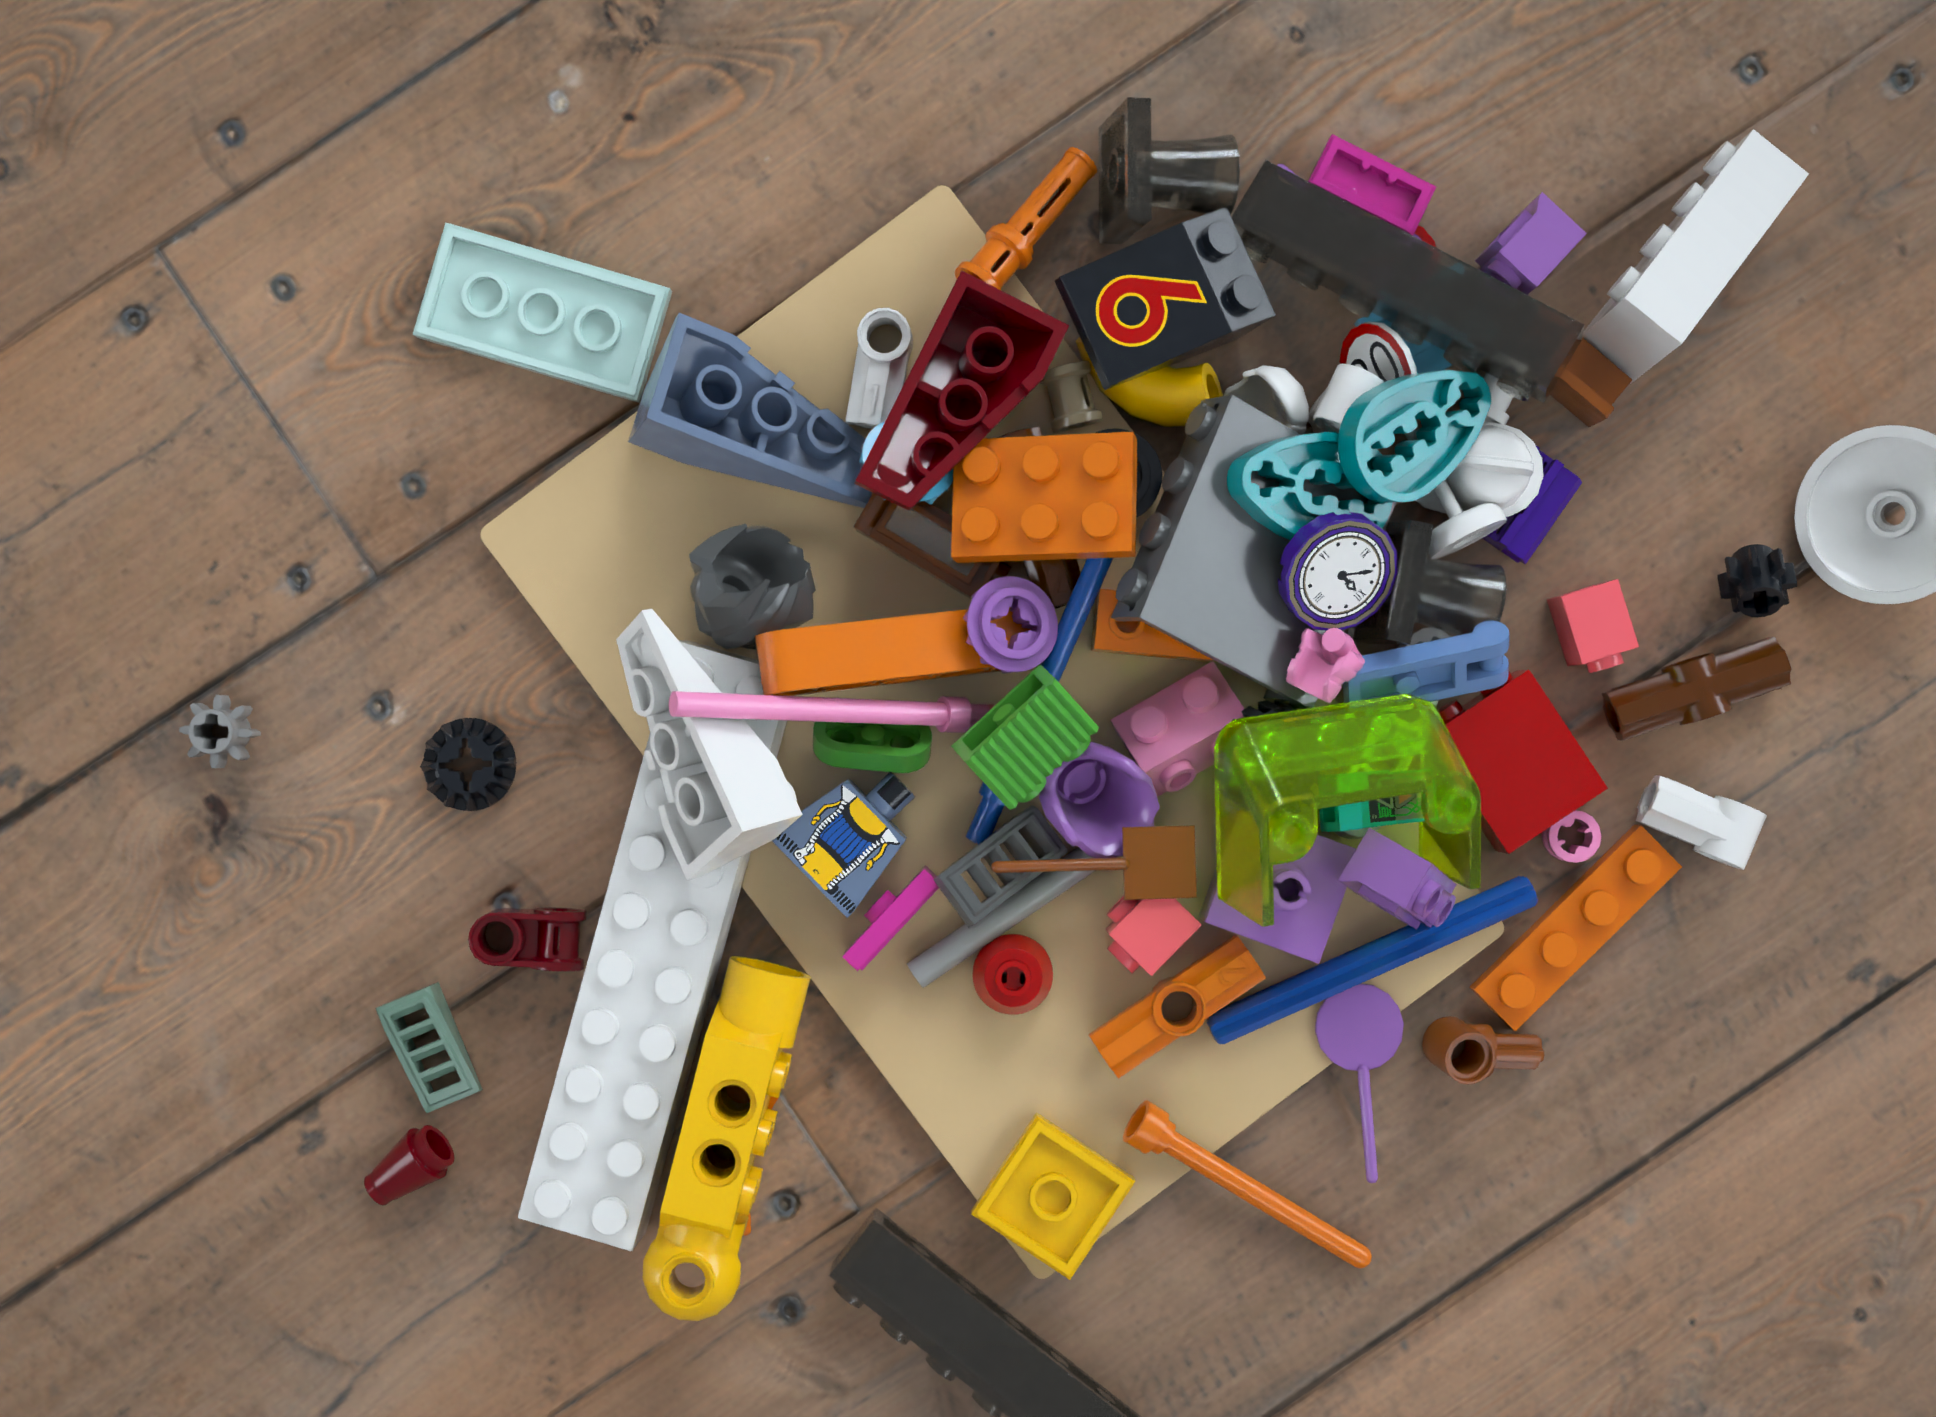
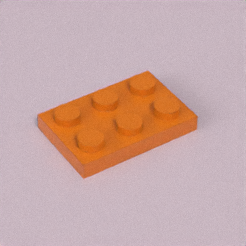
(1046, 498)

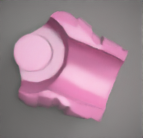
(1324, 663)

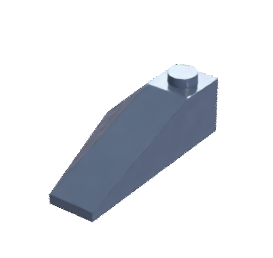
(738, 418)

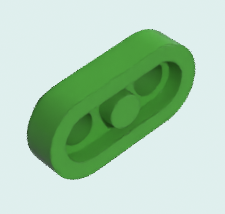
(873, 746)

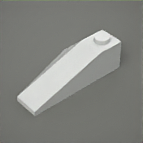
(715, 771)

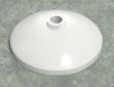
(1844, 521)

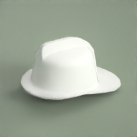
(1498, 469)

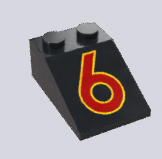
(1165, 298)

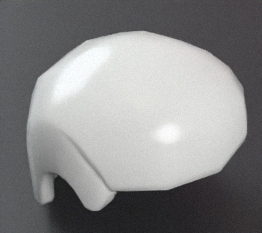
(1275, 394)

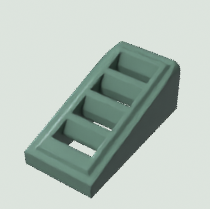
(401, 1039)

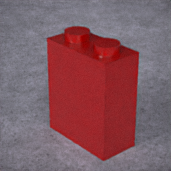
(1520, 760)

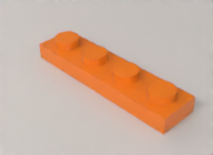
(1575, 927)

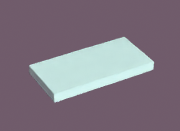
(542, 312)

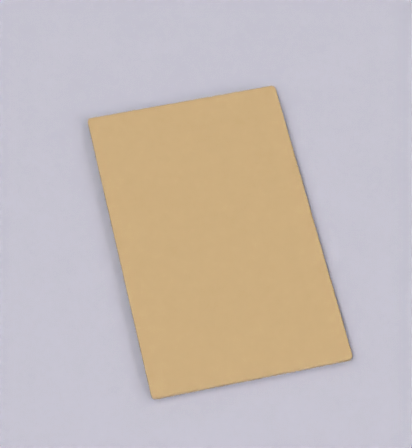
(617, 540)

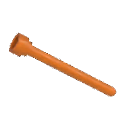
(1153, 1131)

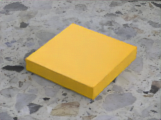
(1053, 1196)

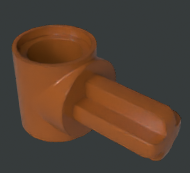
(1482, 1050)

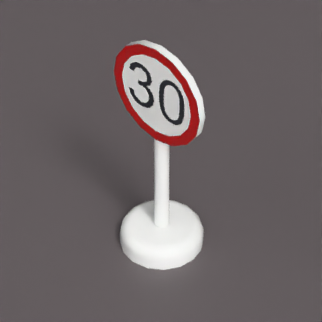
(1386, 355)

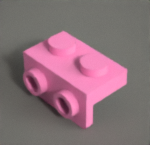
(1178, 727)

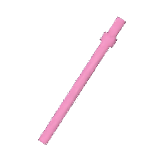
(947, 714)

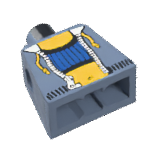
(847, 839)

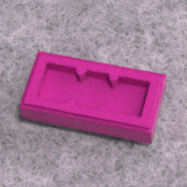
(1372, 184)
(889, 916)

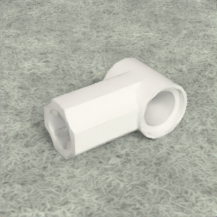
(877, 375)
(1344, 388)
(1715, 825)

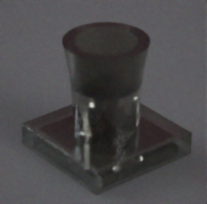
(1158, 173)
(1432, 591)

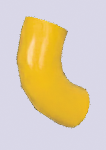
(1162, 395)

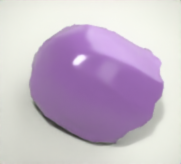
(1096, 798)

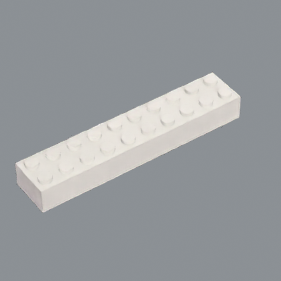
(637, 1013)

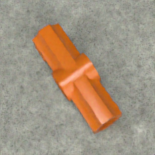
(1143, 1029)

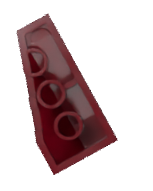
(966, 380)

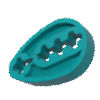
(1393, 410)
(1290, 463)

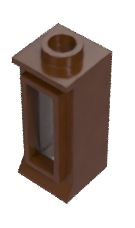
(925, 541)

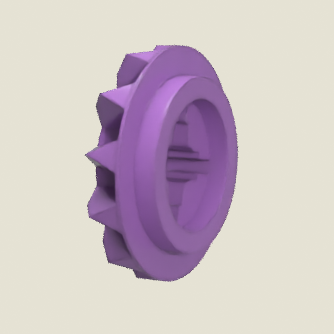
(1029, 607)

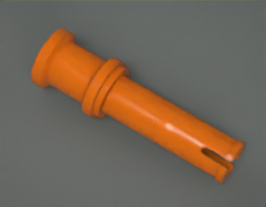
(1014, 249)

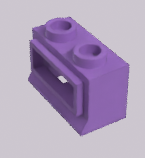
(1531, 245)
(1399, 881)

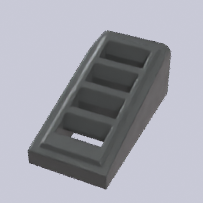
(1026, 838)

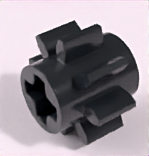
(1757, 580)

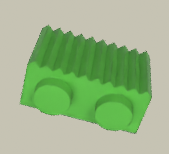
(1026, 738)

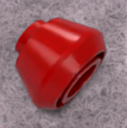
(1013, 955)

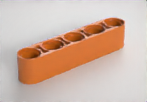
(870, 653)

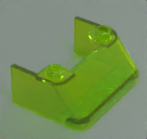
(1291, 763)

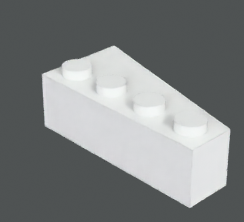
(1695, 255)

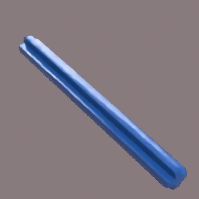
(1370, 961)

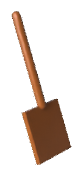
(1155, 863)

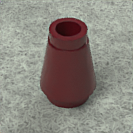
(410, 1165)

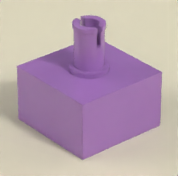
(1304, 902)

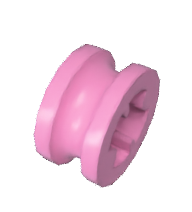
(1575, 852)

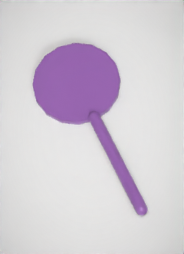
(1361, 1033)

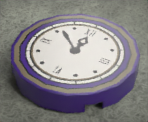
(1337, 571)

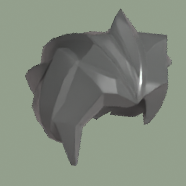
(750, 585)

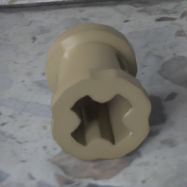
(1071, 396)

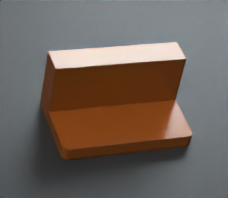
(1590, 385)

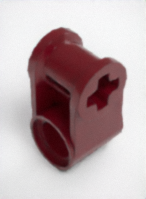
(534, 938)

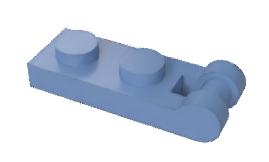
(1436, 667)

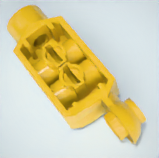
(711, 1196)

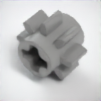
(201, 731)

